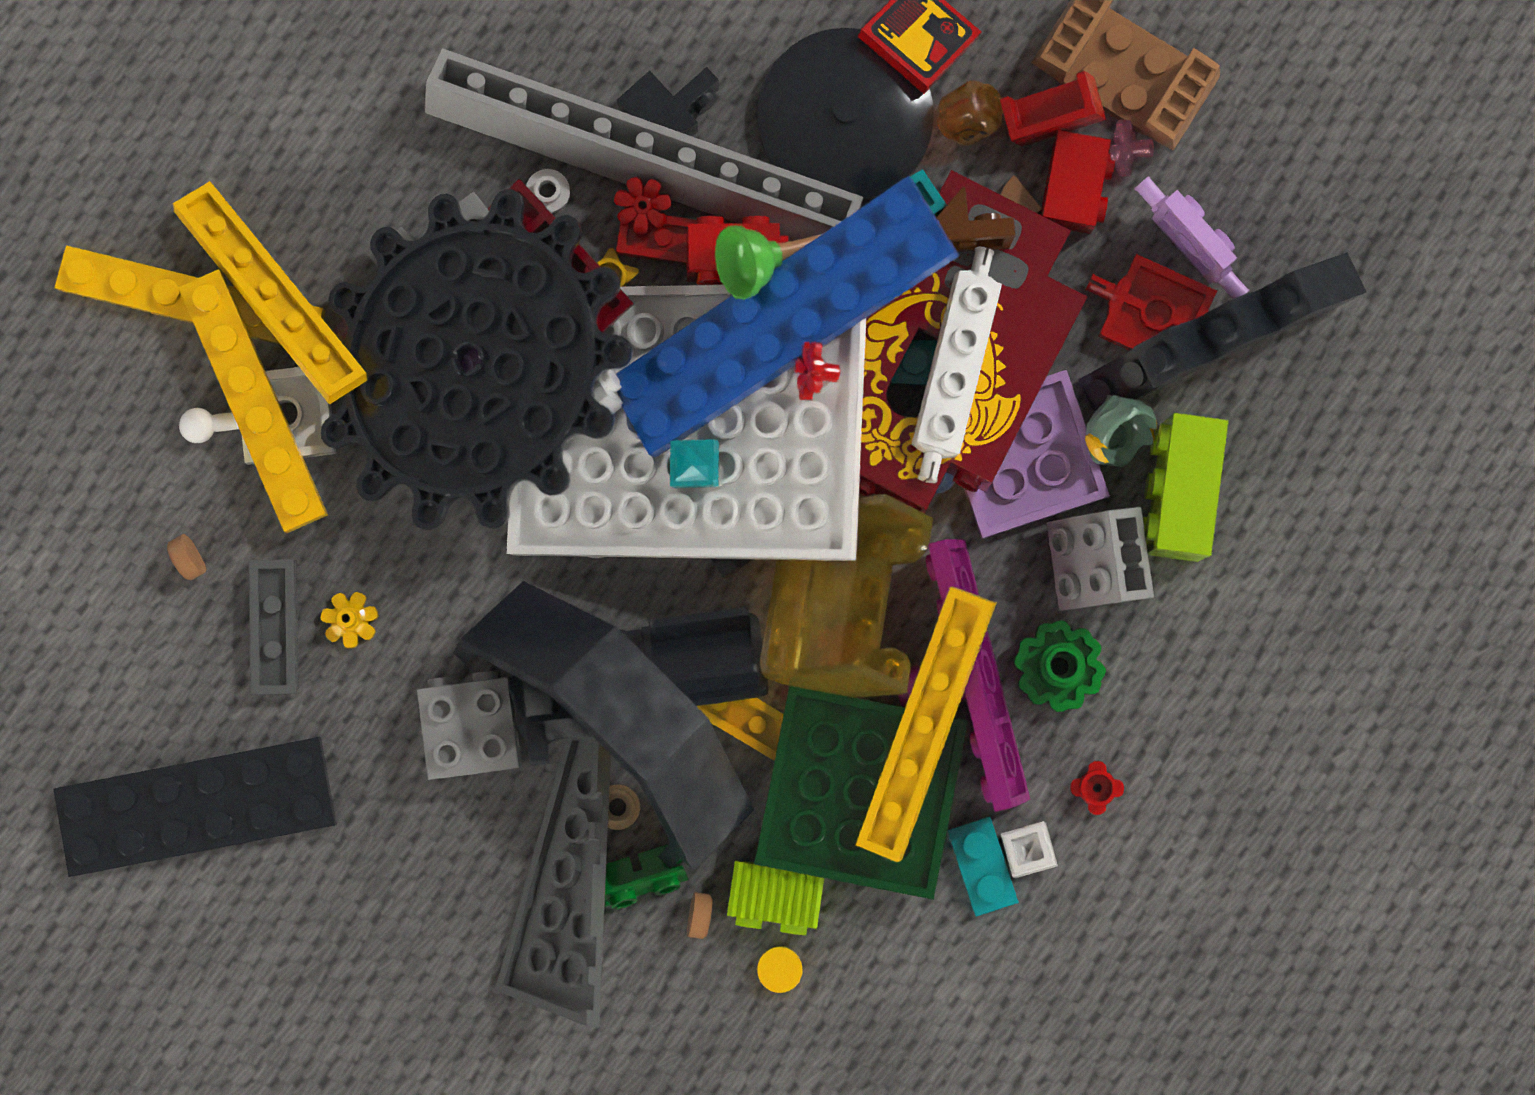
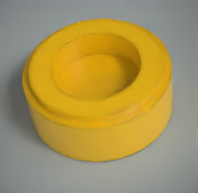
(779, 969)

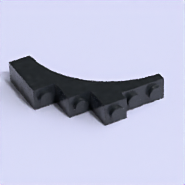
(1226, 330)

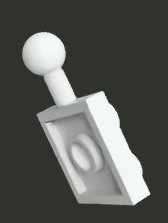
(289, 386)

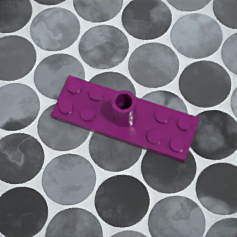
(993, 731)

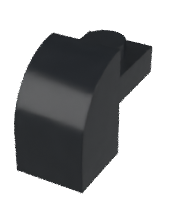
(654, 103)

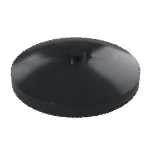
(843, 115)

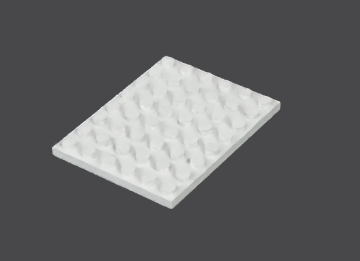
(782, 465)

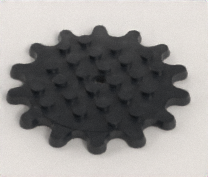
(538, 345)

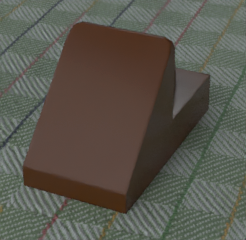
(984, 231)

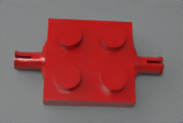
(1148, 302)

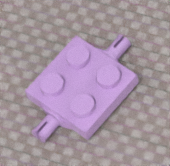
(1183, 224)

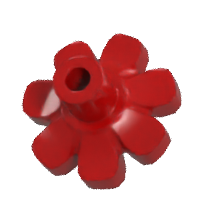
(639, 212)
(814, 371)

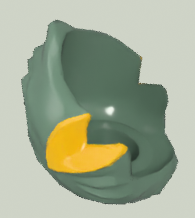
(1119, 430)

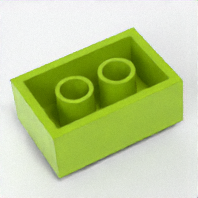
(1184, 486)

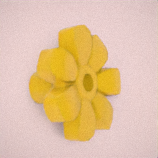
(358, 621)

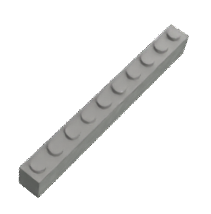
(629, 146)

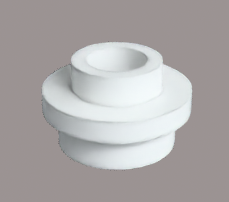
(562, 193)

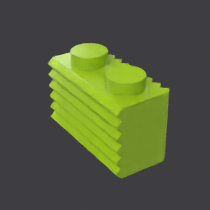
(774, 896)

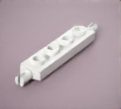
(956, 365)

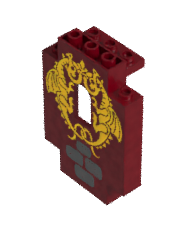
(1021, 348)

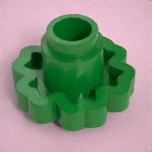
(1082, 671)

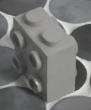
(1100, 559)
(469, 726)

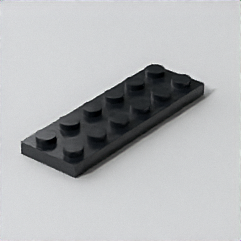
(194, 806)

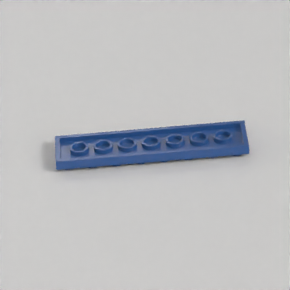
(808, 299)

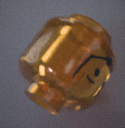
(970, 112)

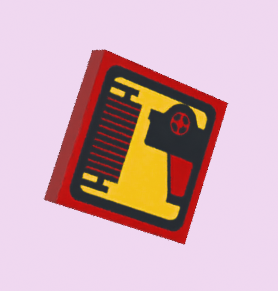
(919, 38)

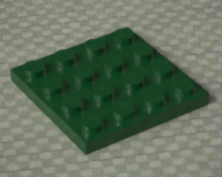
(824, 785)

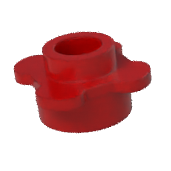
(1110, 787)

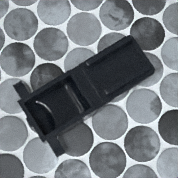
(704, 654)

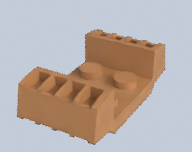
(1132, 69)

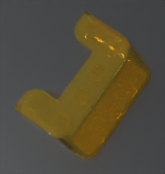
(831, 613)

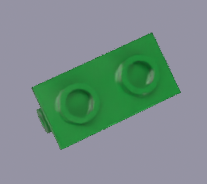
(624, 884)

